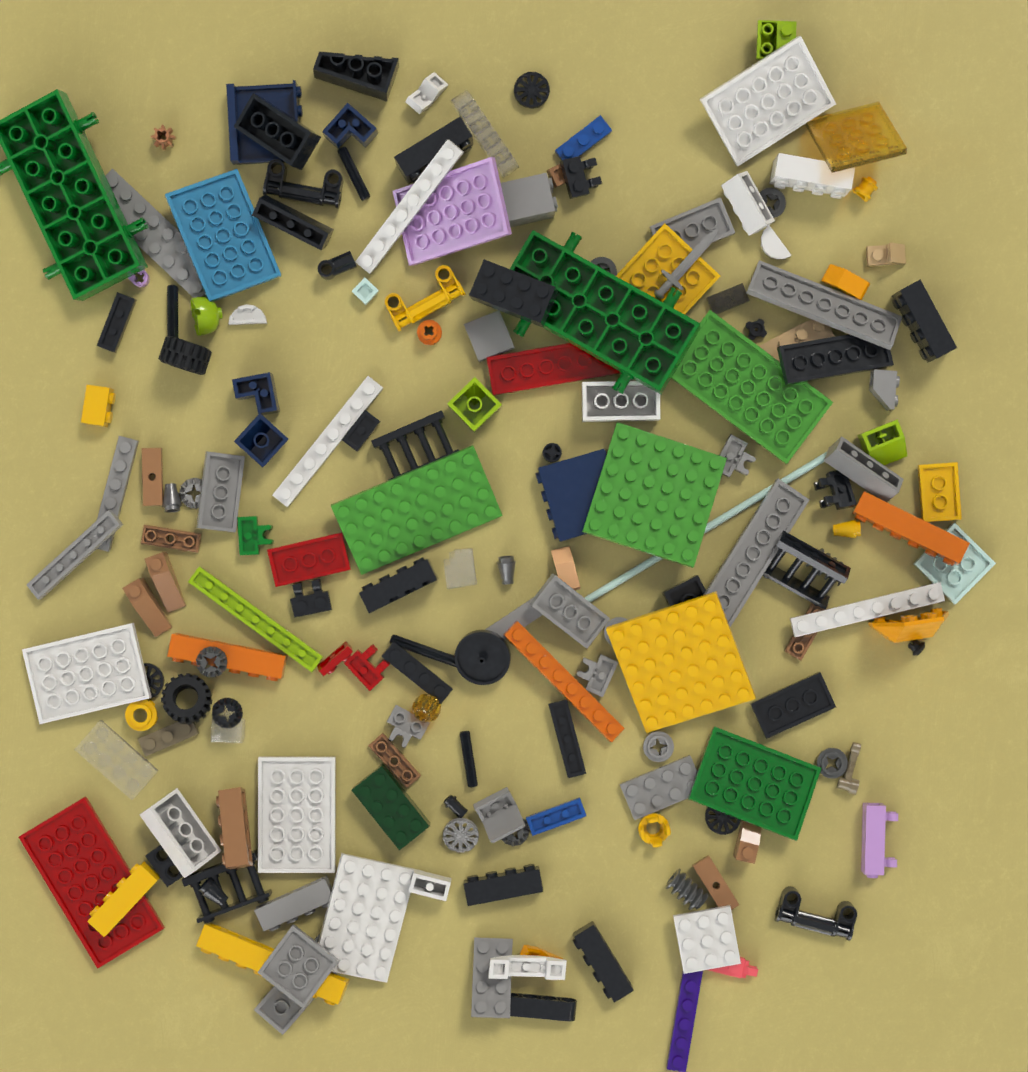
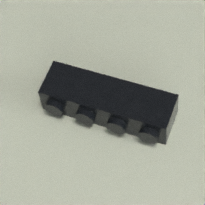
(292, 222)
(503, 885)
(603, 962)

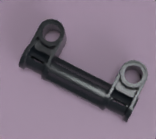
(302, 192)
(840, 926)

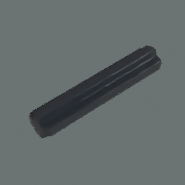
(353, 173)
(172, 311)
(468, 759)

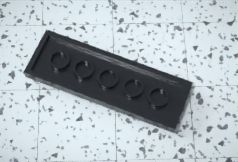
(830, 358)

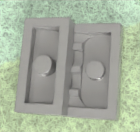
(489, 336)

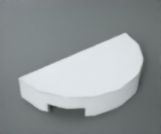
(772, 245)
(247, 315)

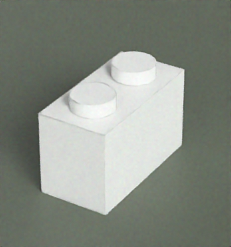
(430, 885)

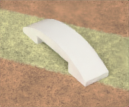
(527, 966)

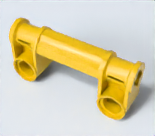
(427, 305)

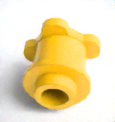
(865, 188)

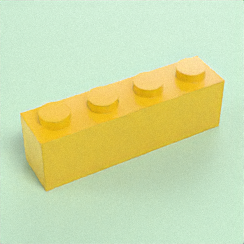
(123, 899)

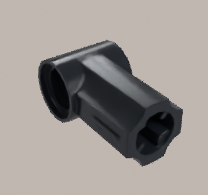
(339, 265)

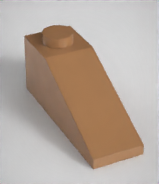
(165, 581)
(147, 606)
(747, 842)

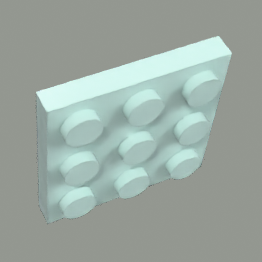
(959, 578)

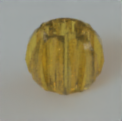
(426, 708)

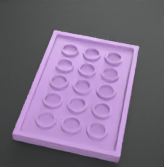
(458, 215)

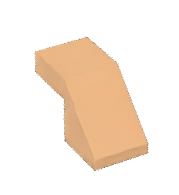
(565, 567)

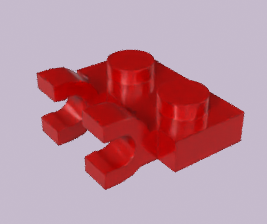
(364, 669)

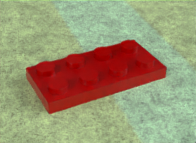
(309, 559)

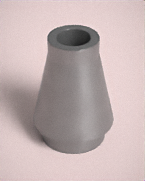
(171, 499)
(506, 568)

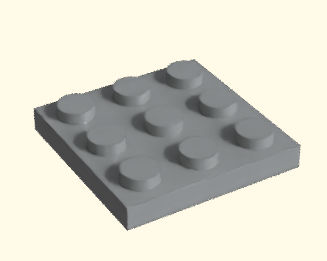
(298, 966)

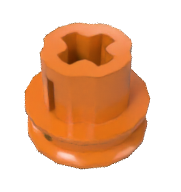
(429, 340)

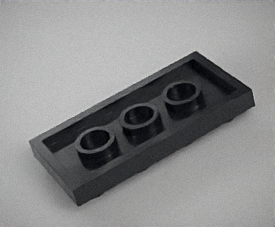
(792, 705)

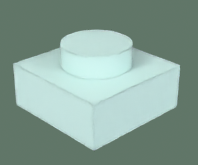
(365, 291)

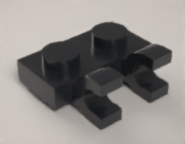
(575, 178)
(840, 488)
(310, 603)

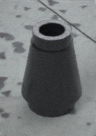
(212, 891)

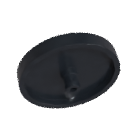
(482, 657)

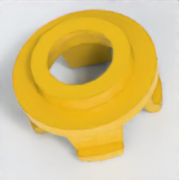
(149, 707)
(657, 838)

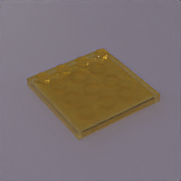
(856, 137)

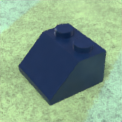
(261, 440)

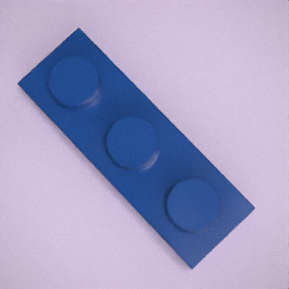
(584, 139)
(556, 816)

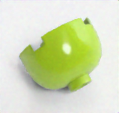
(205, 315)

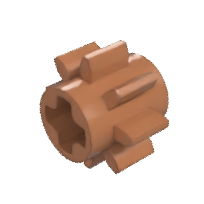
(162, 131)

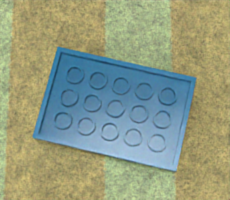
(222, 235)

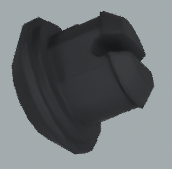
(916, 647)

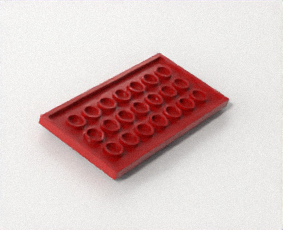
(80, 870)

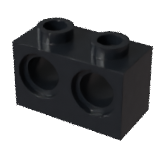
(162, 866)

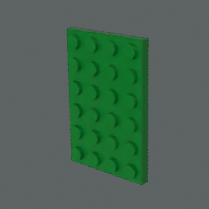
(754, 783)

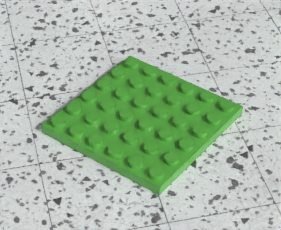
(654, 495)

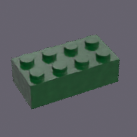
(391, 806)

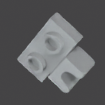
(735, 455)
(598, 674)
(406, 725)

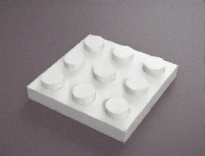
(706, 939)

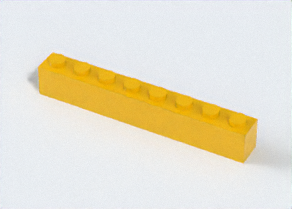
(254, 954)

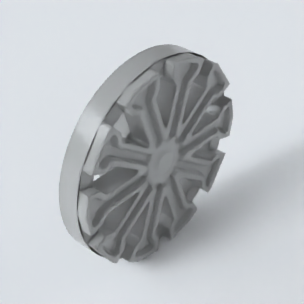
(460, 835)

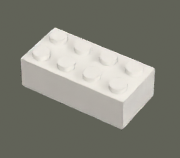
(810, 175)
(605, 404)
(180, 833)

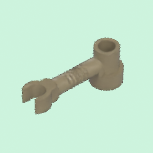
(848, 783)

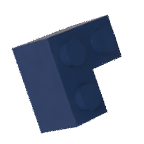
(349, 123)
(262, 388)

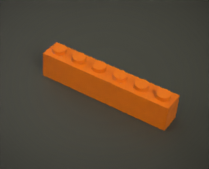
(910, 528)
(239, 657)

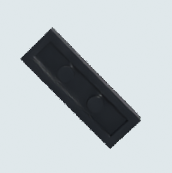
(116, 322)

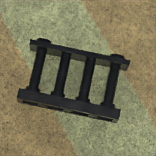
(418, 428)
(813, 557)
(213, 872)

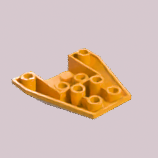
(910, 626)

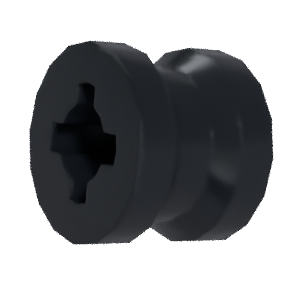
(554, 452)

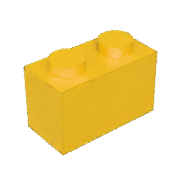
(98, 405)

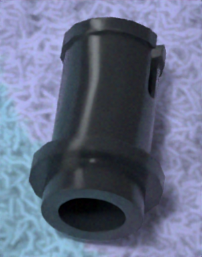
(455, 806)

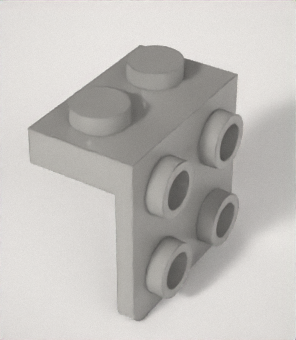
(499, 815)

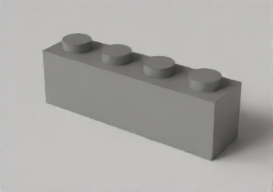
(863, 469)
(293, 904)

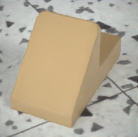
(886, 255)

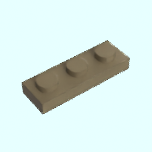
(166, 737)

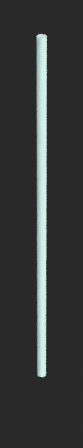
(712, 524)

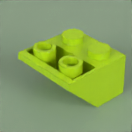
(773, 35)
(884, 443)

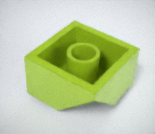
(474, 404)

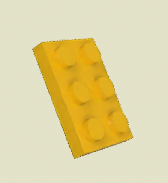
(939, 492)

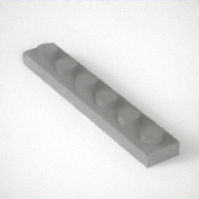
(118, 481)
(74, 554)

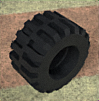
(185, 355)
(175, 687)

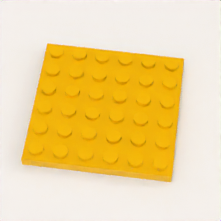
(681, 662)

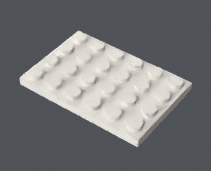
(768, 101)
(86, 673)
(296, 814)
(365, 916)

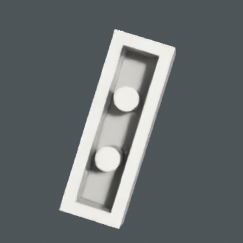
(747, 203)

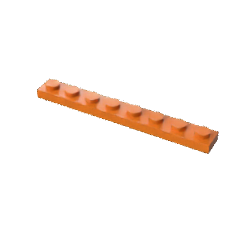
(563, 681)

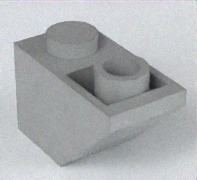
(883, 387)

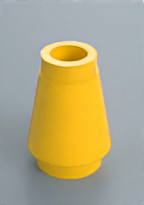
(847, 529)

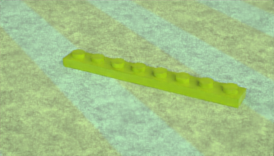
(255, 619)

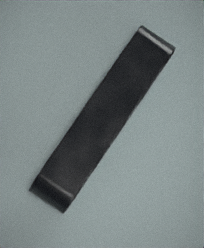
(543, 1007)

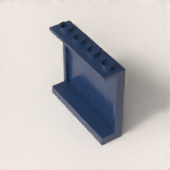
(284, 96)
(569, 491)

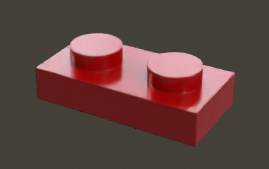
(330, 663)

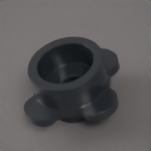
(756, 324)

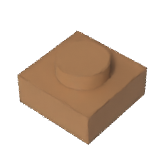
(556, 175)

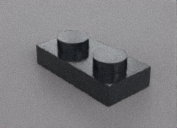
(361, 430)

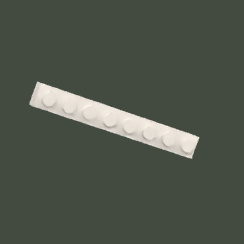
(409, 206)
(327, 441)
(867, 609)

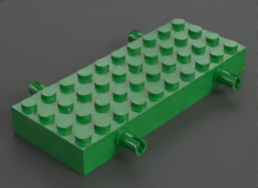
(70, 196)
(607, 314)

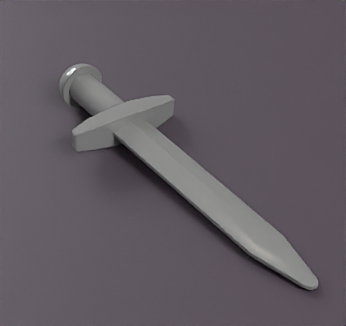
(672, 279)

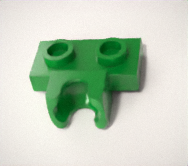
(252, 535)

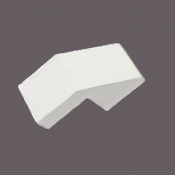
(427, 93)

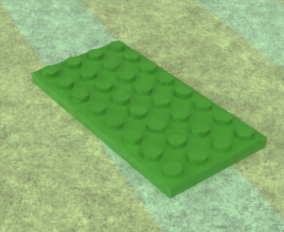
(749, 388)
(416, 510)

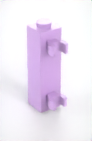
(873, 839)

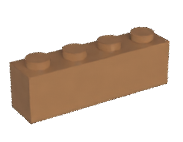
(235, 828)

